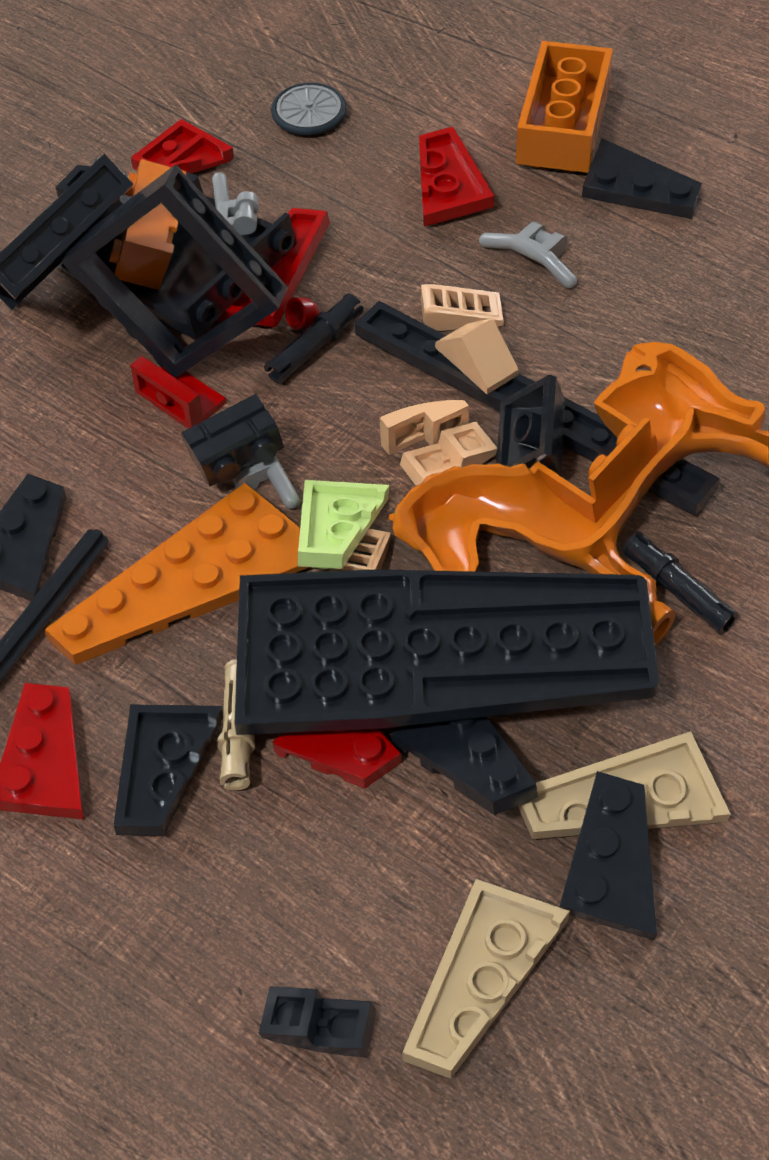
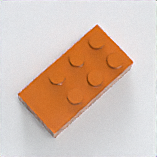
(564, 106)

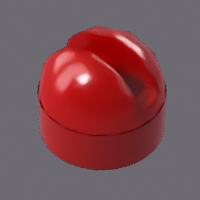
(301, 312)

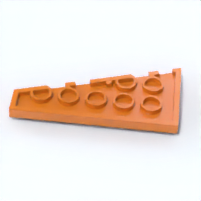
(183, 576)

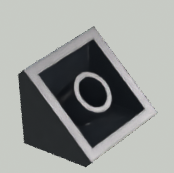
(533, 426)

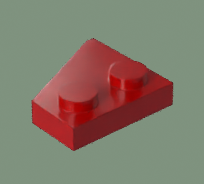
(186, 147)
(352, 754)

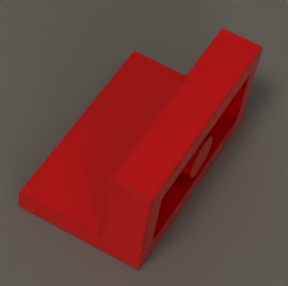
(179, 397)

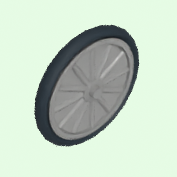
(308, 108)

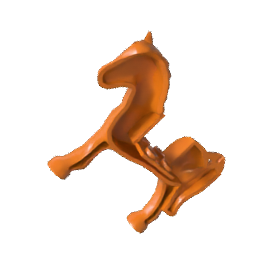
(658, 419)

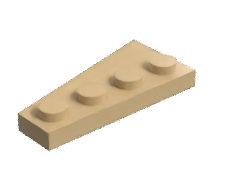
(674, 781)
(482, 968)

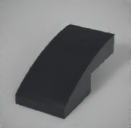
(317, 1024)

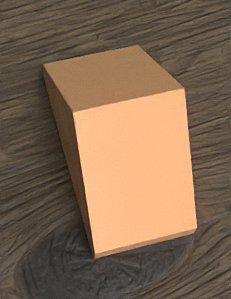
(480, 354)

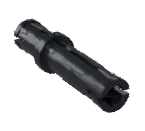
(326, 328)
(680, 583)

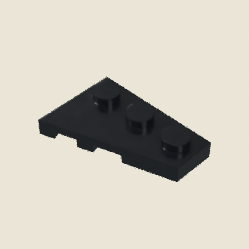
(26, 533)
(473, 758)
(159, 763)
(611, 860)

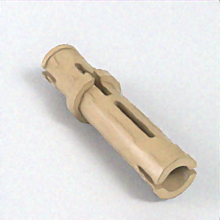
(233, 748)

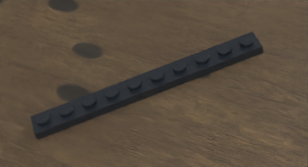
(583, 429)

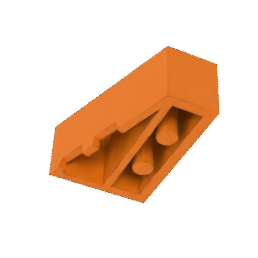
(147, 244)

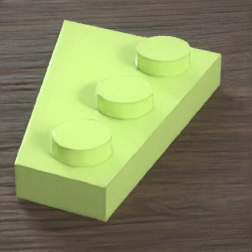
(336, 520)

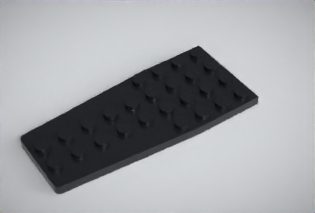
(435, 646)

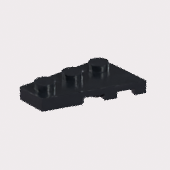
(639, 183)

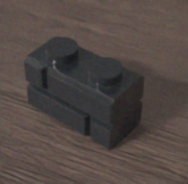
(233, 440)

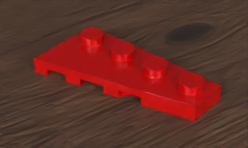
(308, 229)

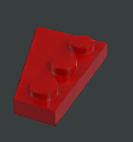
(450, 178)
(41, 757)

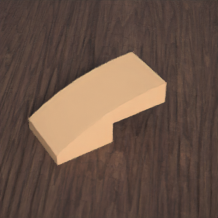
(421, 422)
(455, 447)

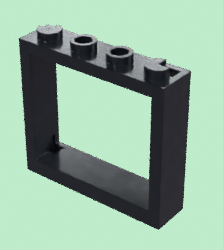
(215, 237)

